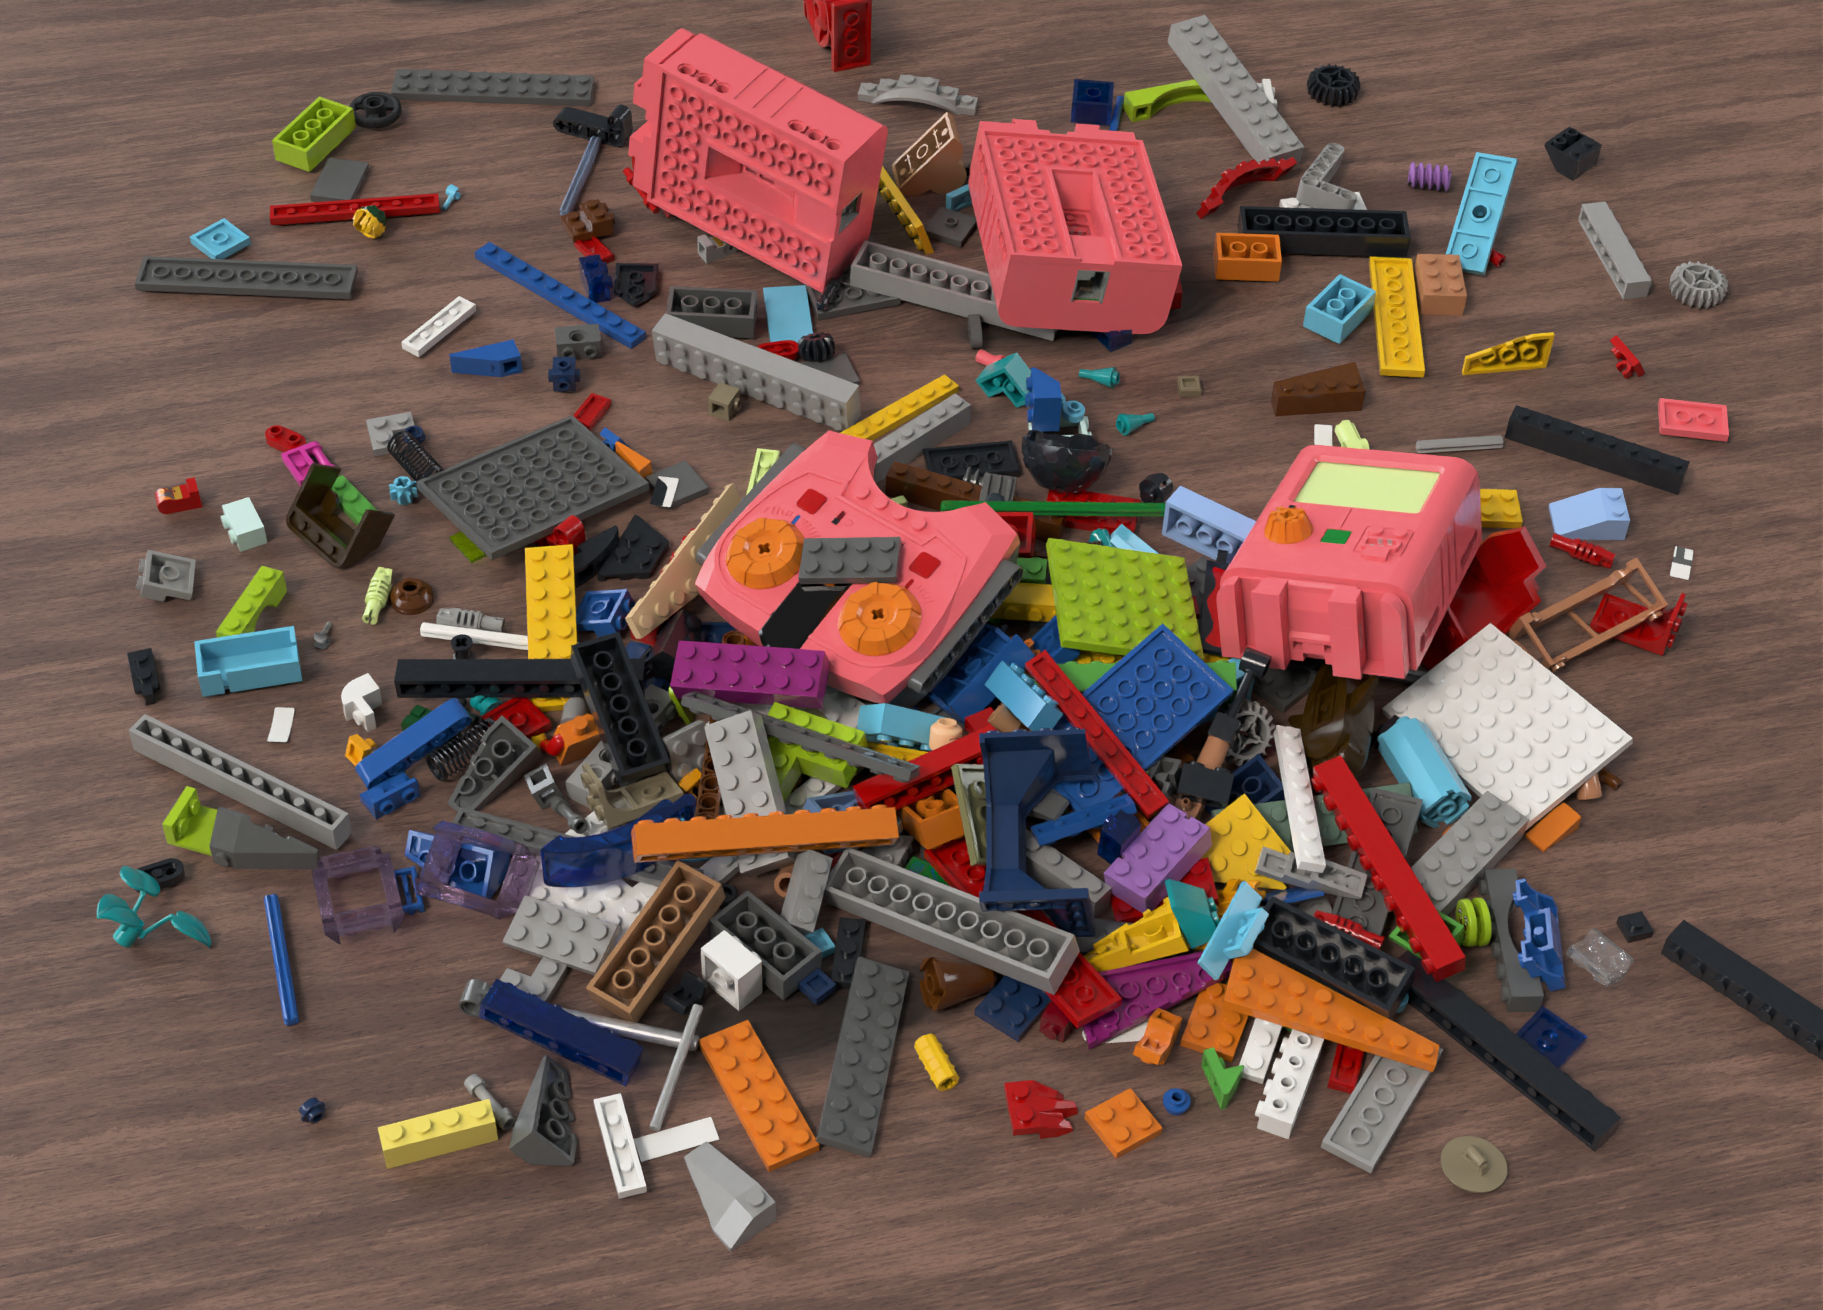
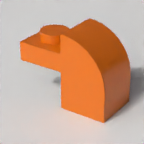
(1158, 1037)

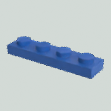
(1078, 821)

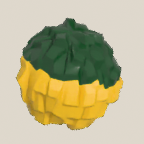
(370, 221)

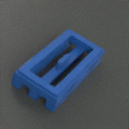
(415, 906)

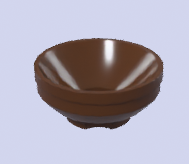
(411, 601)

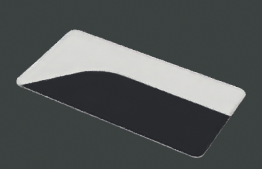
(664, 491)

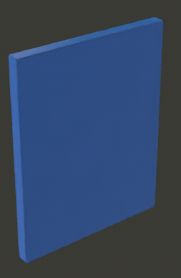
(1293, 894)

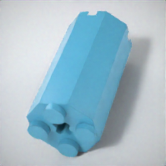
(1418, 759)

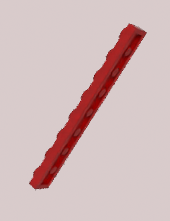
(346, 209)
(1099, 735)

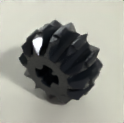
(816, 347)

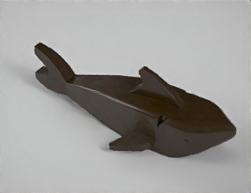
(1338, 719)

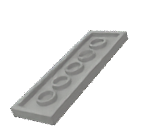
(1375, 1111)

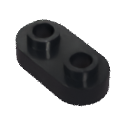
(165, 872)

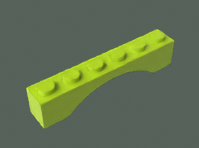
(1146, 102)

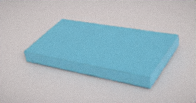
(787, 312)

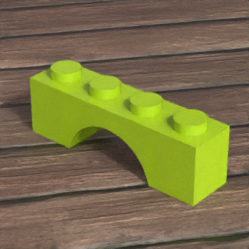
(265, 589)

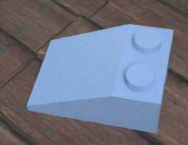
(1591, 515)

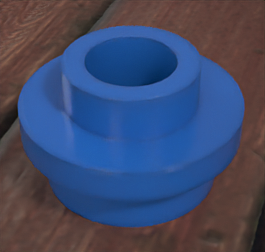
(1174, 1107)

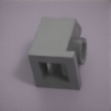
(543, 785)

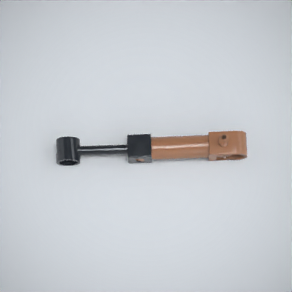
(1225, 726)

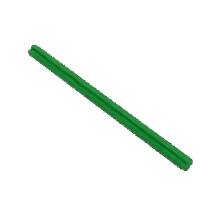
(1066, 508)

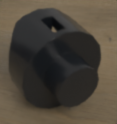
(1151, 490)

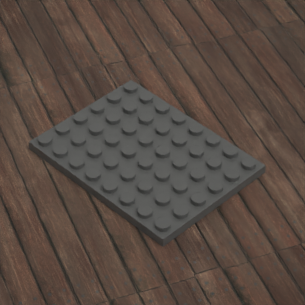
(531, 486)

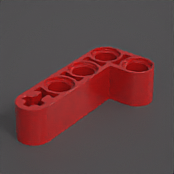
(567, 533)

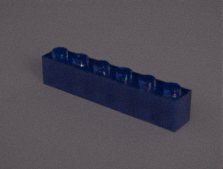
(561, 1032)

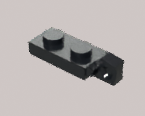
(144, 674)

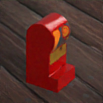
(178, 498)

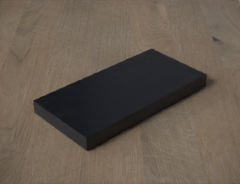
(990, 457)

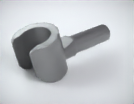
(321, 638)

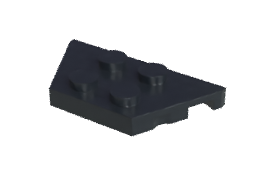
(635, 553)

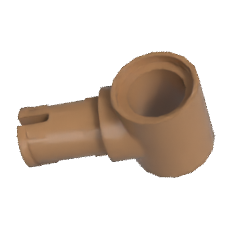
(1004, 720)

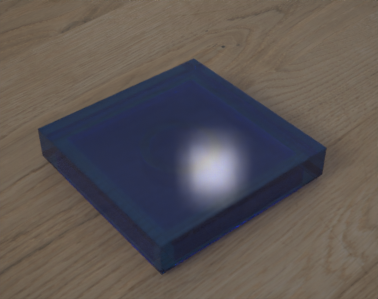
(1552, 1037)

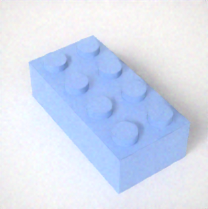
(1204, 524)

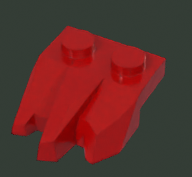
(1038, 1109)

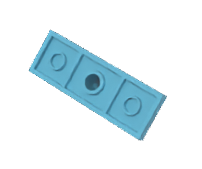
(1481, 211)

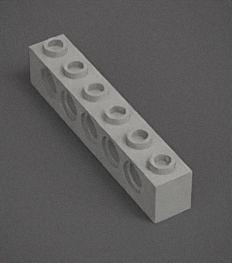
(662, 711)

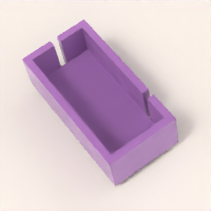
(1159, 853)

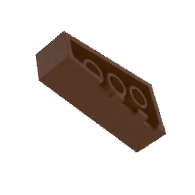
(1319, 392)

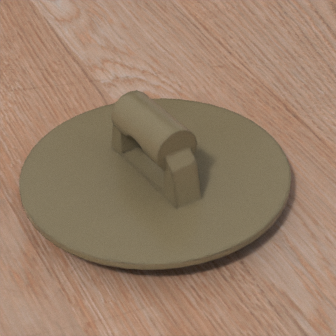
(1473, 1164)

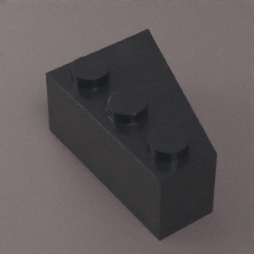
(678, 628)

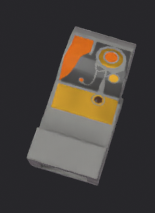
(713, 248)

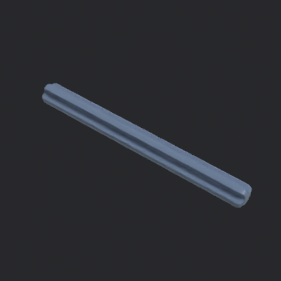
(580, 175)

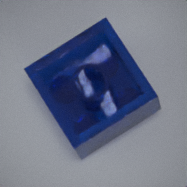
(1092, 102)

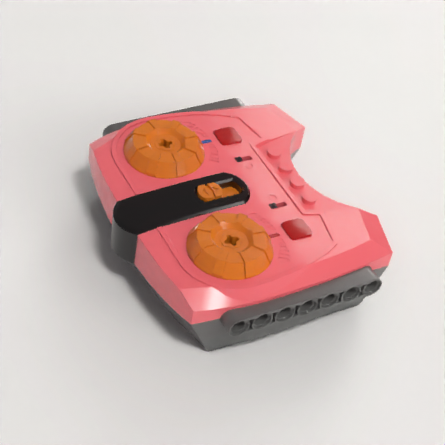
(880, 637)

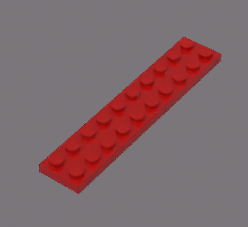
(1083, 992)

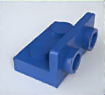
(390, 795)

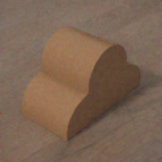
(932, 161)

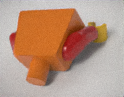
(571, 740)

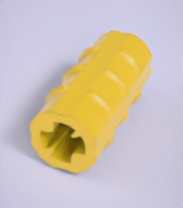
(936, 1062)

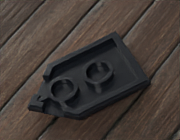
(635, 282)

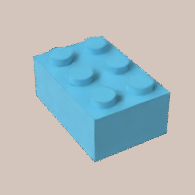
(1339, 308)
(896, 725)

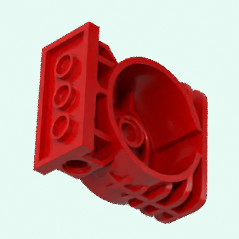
(845, 28)

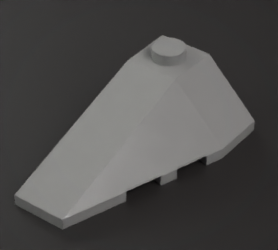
(731, 1198)

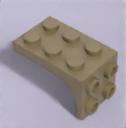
(628, 802)

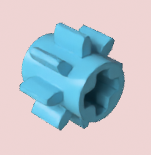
(403, 490)

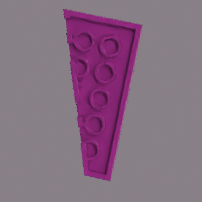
(1145, 989)

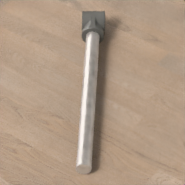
(477, 989)

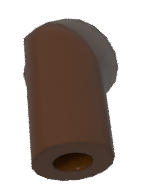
(1609, 778)

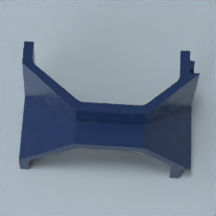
(1017, 777)

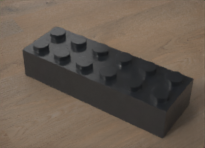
(619, 709)
(1334, 958)

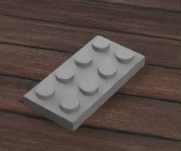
(561, 935)

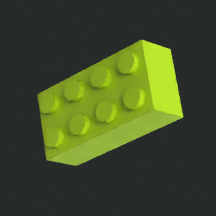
(314, 134)

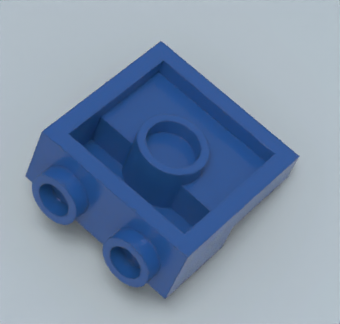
(604, 611)
(1049, 640)

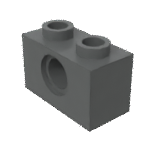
(578, 341)

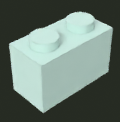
(243, 524)

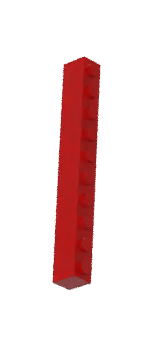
(1388, 869)

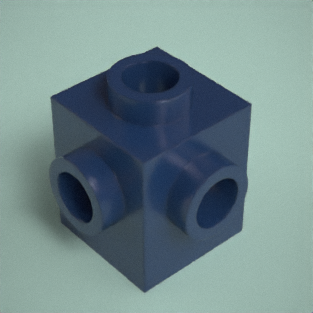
(564, 374)

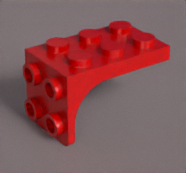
(1648, 635)

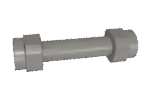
(477, 1087)

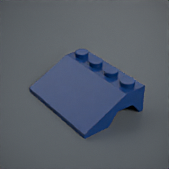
(963, 688)

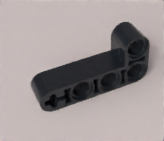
(612, 130)

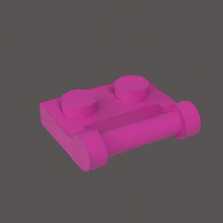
(299, 461)

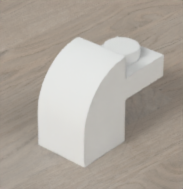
(359, 699)

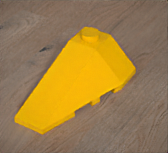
(1517, 354)

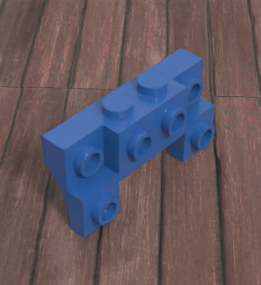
(1542, 942)

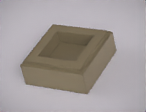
(1188, 386)

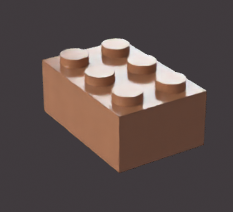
(1439, 284)

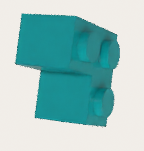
(1007, 376)

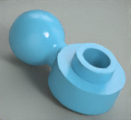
(1072, 410)

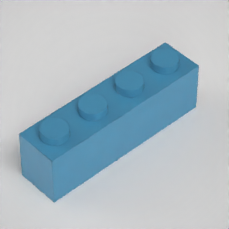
(1023, 697)

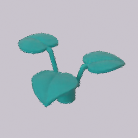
(131, 925)

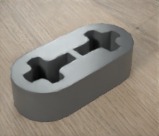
(974, 331)

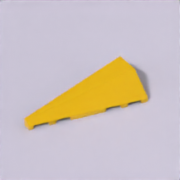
(1145, 940)

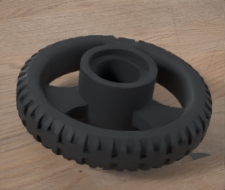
(375, 107)

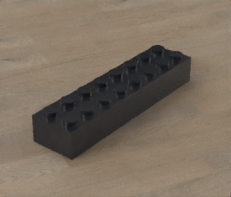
(1330, 230)

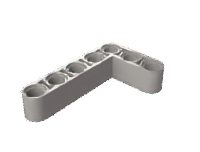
(1314, 184)

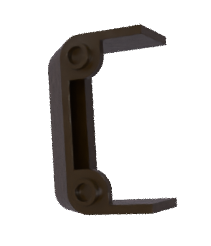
(315, 521)

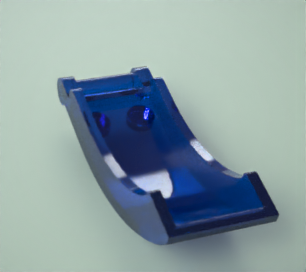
(604, 855)

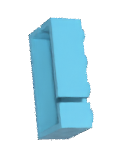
(248, 661)

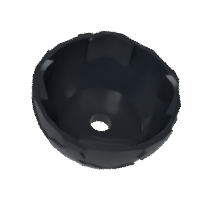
(1065, 461)

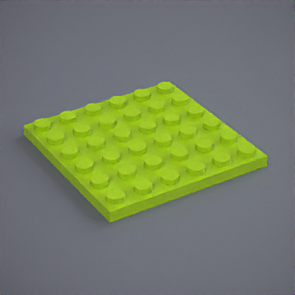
(1118, 597)

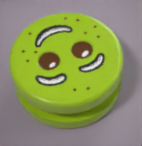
(1476, 921)

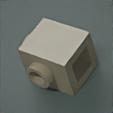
(724, 401)

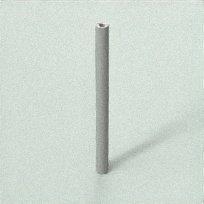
(676, 1067)

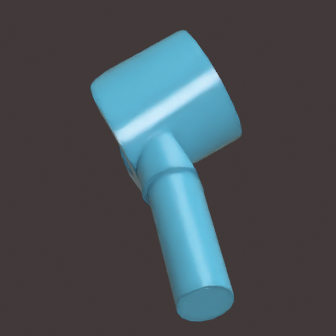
(452, 194)

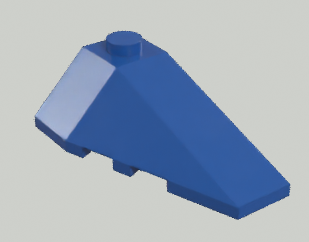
(476, 868)

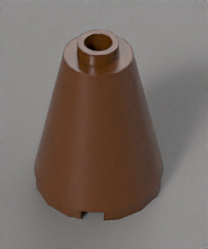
(953, 981)

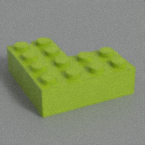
(792, 760)

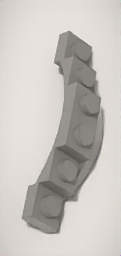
(920, 90)

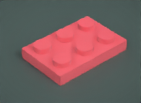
(1693, 419)

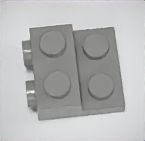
(165, 576)

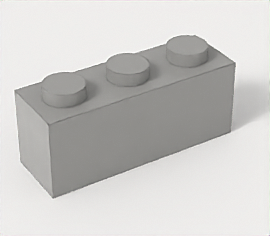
(806, 890)

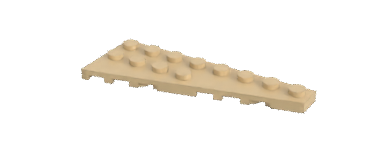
(677, 581)

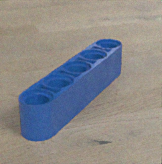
(413, 743)

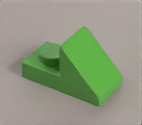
(1221, 1080)

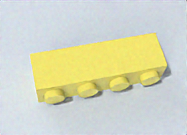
(438, 1133)

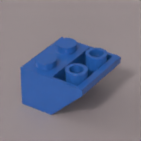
(1043, 400)

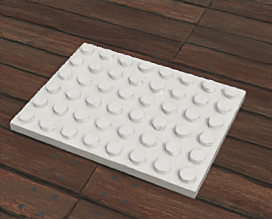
(1511, 724)

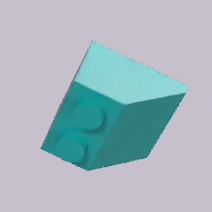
(1193, 911)

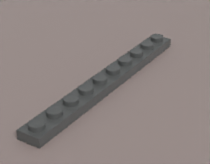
(808, 739)
(536, 838)

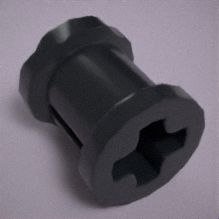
(462, 647)

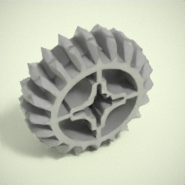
(1698, 285)
(1248, 714)

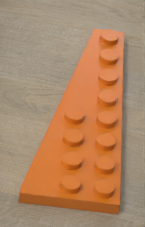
(1290, 999)

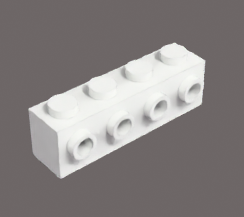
(1289, 1084)

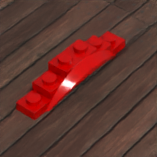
(1244, 173)

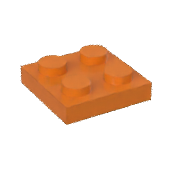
(1123, 1123)

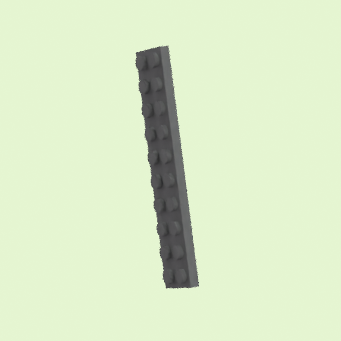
(493, 87)
(246, 277)

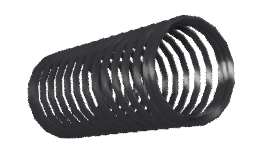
(407, 449)
(433, 768)

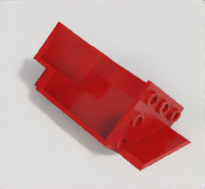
(1493, 591)

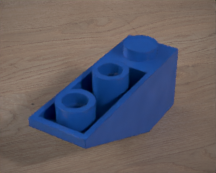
(489, 360)

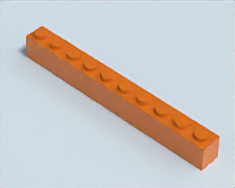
(764, 834)

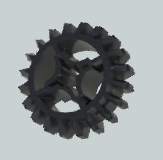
(1333, 85)

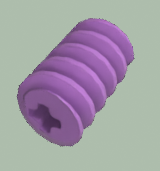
(1429, 176)

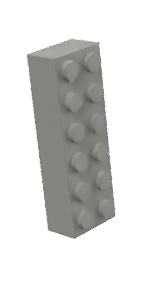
(747, 779)
(1467, 849)

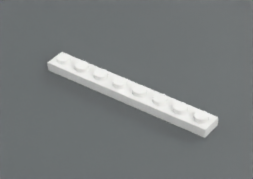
(1299, 799)

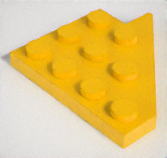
(1236, 844)

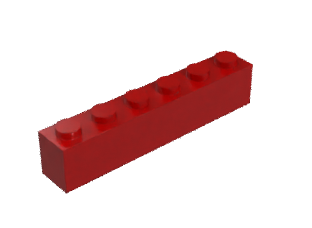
(933, 775)

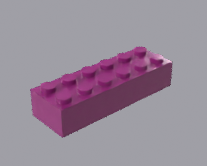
(751, 673)

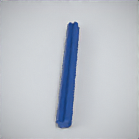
(281, 960)

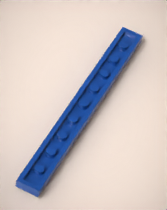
(560, 295)

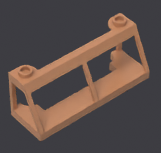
(1530, 622)

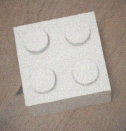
(732, 970)

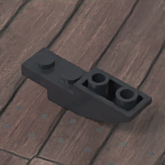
(593, 555)

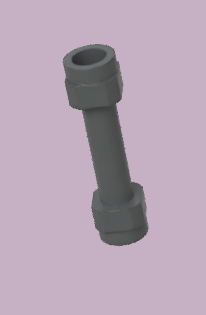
(575, 821)

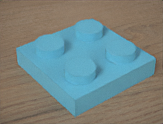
(220, 240)

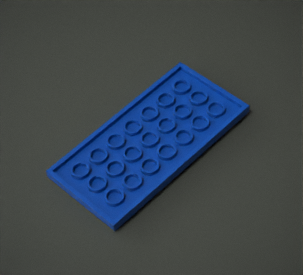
(1149, 705)

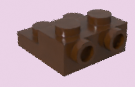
(589, 221)

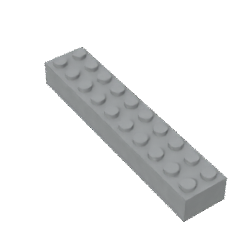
(1233, 91)
(930, 284)
(757, 372)
(951, 920)

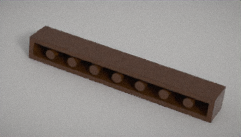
(931, 488)

